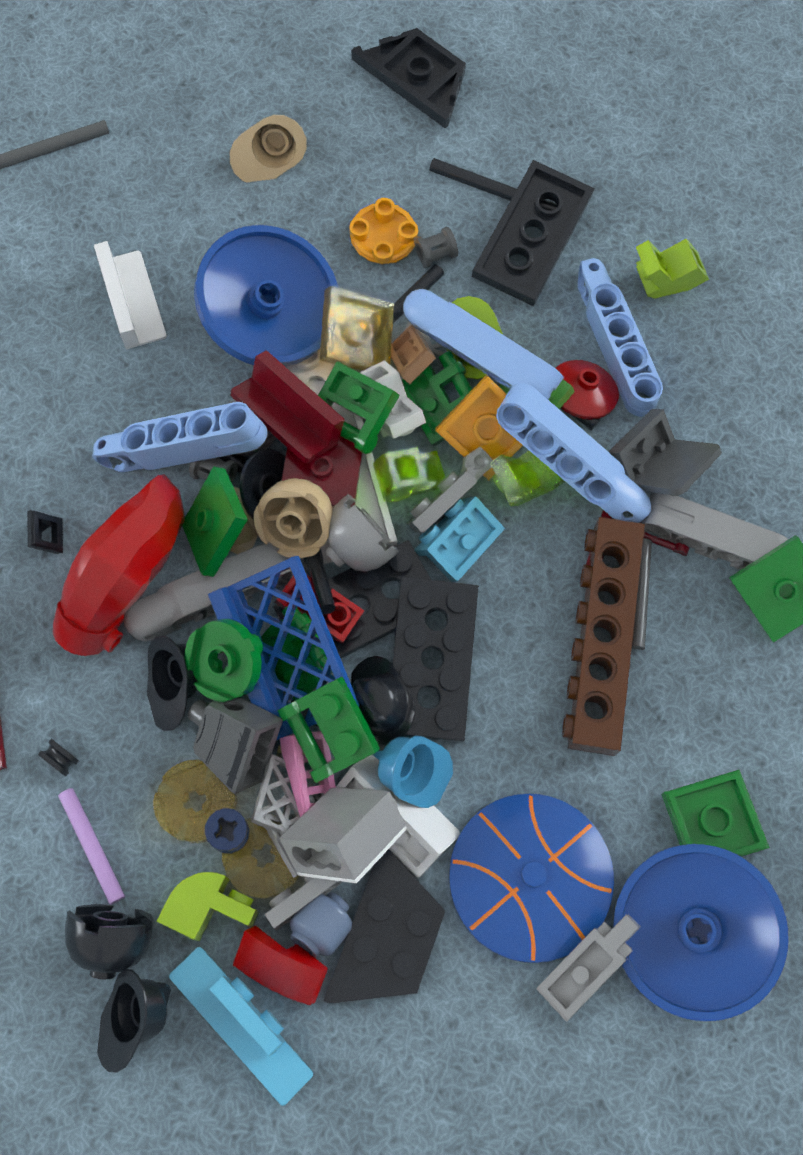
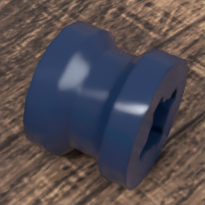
(231, 837)

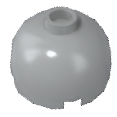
(357, 538)

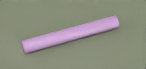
(91, 846)

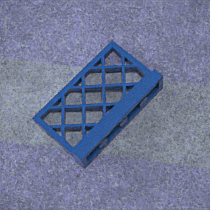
(268, 692)

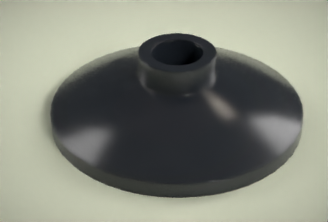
(258, 476)

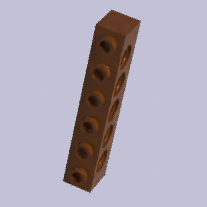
(624, 543)

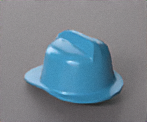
(415, 770)

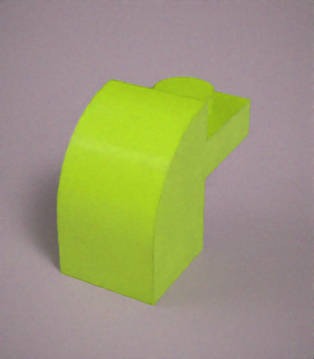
(670, 270)
(197, 898)

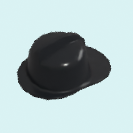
(168, 682)
(383, 698)
(130, 1017)

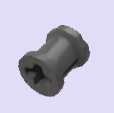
(445, 239)
(202, 468)

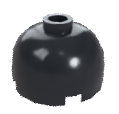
(106, 939)

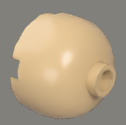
(294, 517)

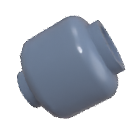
(321, 925)

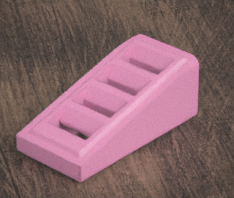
(296, 771)

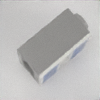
(343, 834)

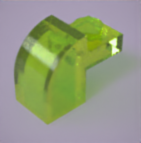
(407, 473)
(523, 478)

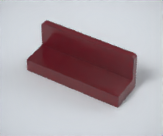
(289, 408)

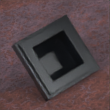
(39, 522)

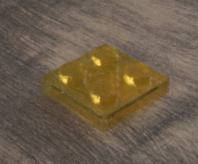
(355, 329)

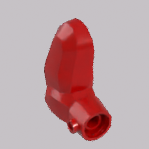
(117, 568)

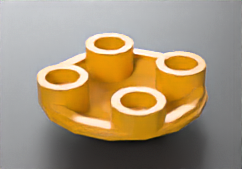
(383, 232)

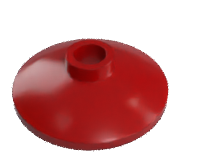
(593, 387)

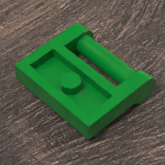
(362, 397)
(340, 725)

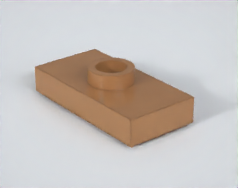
(411, 354)

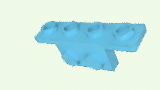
(241, 1025)

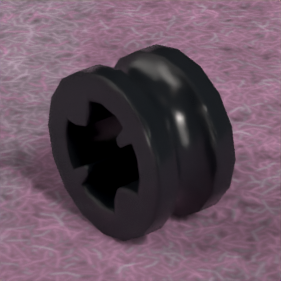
(58, 757)

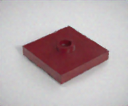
(333, 471)

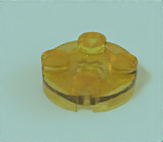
(174, 792)
(253, 880)

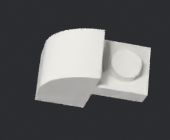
(405, 414)

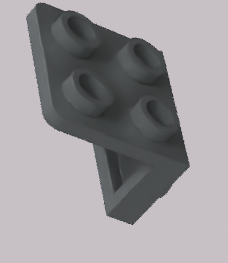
(659, 460)

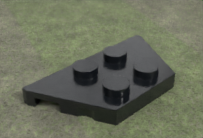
(417, 71)
(388, 937)

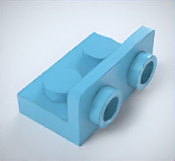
(459, 537)

